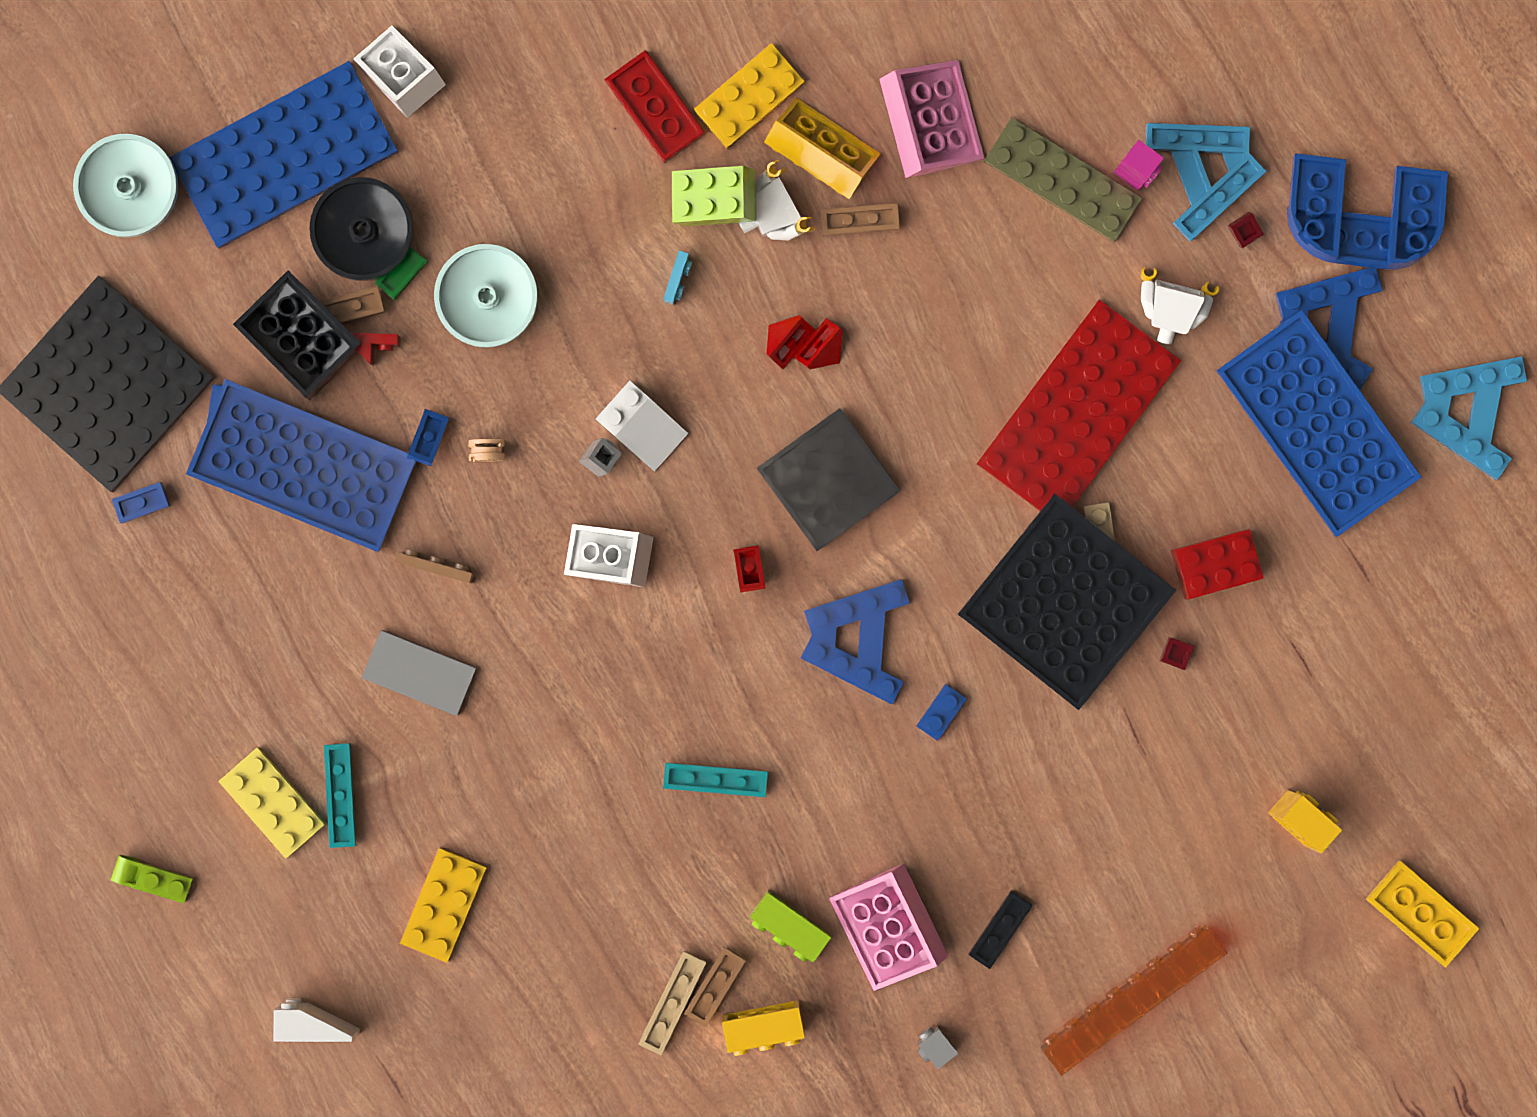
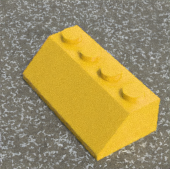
(822, 148)

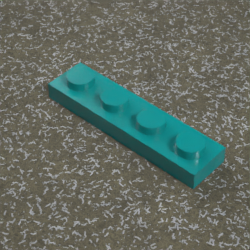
(715, 779)
(340, 795)

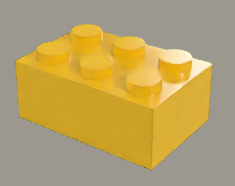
(1305, 821)
(763, 1027)

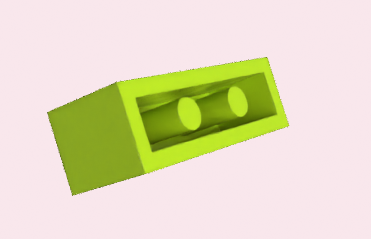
(789, 927)

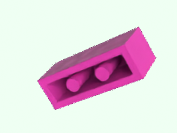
(1139, 166)

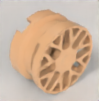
(486, 453)

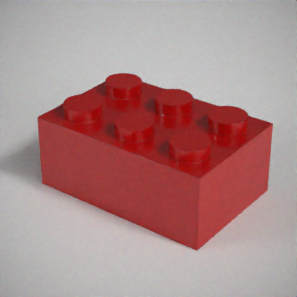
(1217, 564)

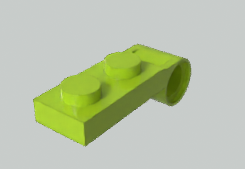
(151, 879)

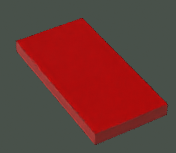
(654, 106)

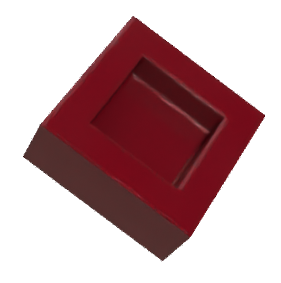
(1245, 229)
(1176, 653)

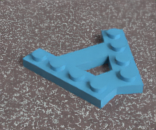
(1185, 143)
(1474, 441)

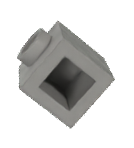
(600, 457)
(935, 1047)

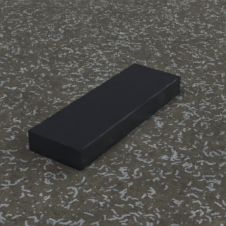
(1000, 929)

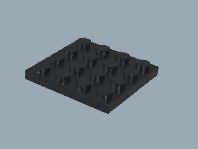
(828, 479)

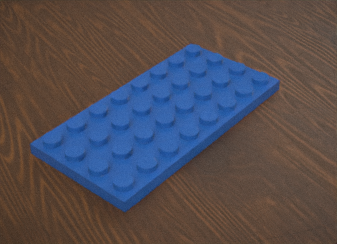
(283, 154)
(1318, 423)
(301, 465)

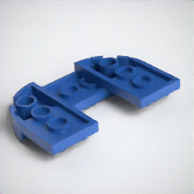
(1365, 239)

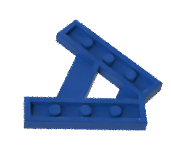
(1342, 295)
(870, 610)

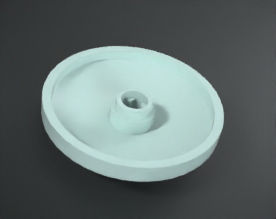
(125, 185)
(485, 295)

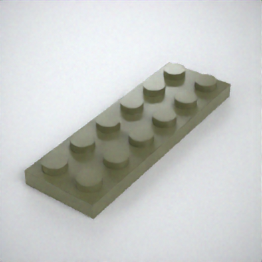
(1062, 180)

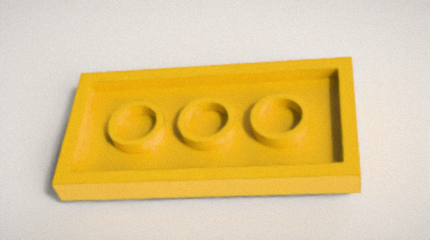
(749, 96)
(443, 905)
(1422, 913)

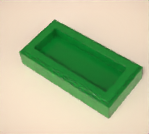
(398, 280)

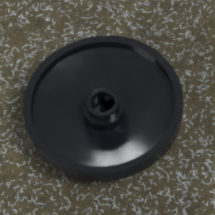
(361, 229)

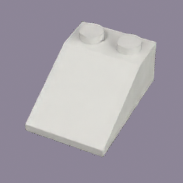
(400, 71)
(642, 426)
(609, 555)
(308, 1023)

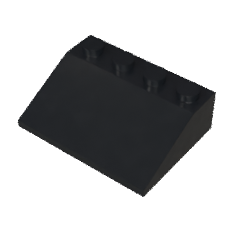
(297, 335)

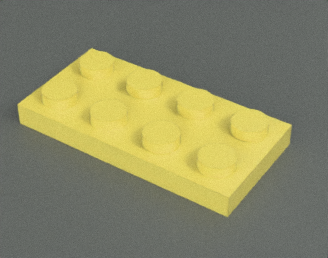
(272, 802)

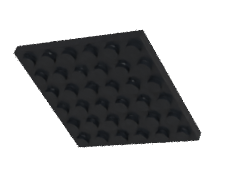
(105, 384)
(1066, 601)

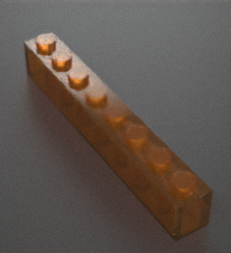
(1133, 999)

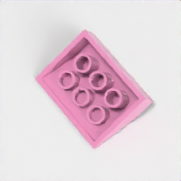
(931, 118)
(889, 927)

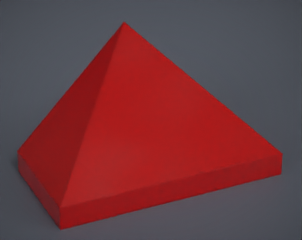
(787, 338)
(822, 347)

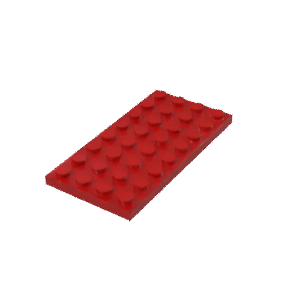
(1079, 409)

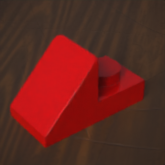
(369, 340)
(749, 569)

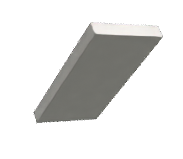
(419, 673)

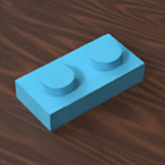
(681, 267)

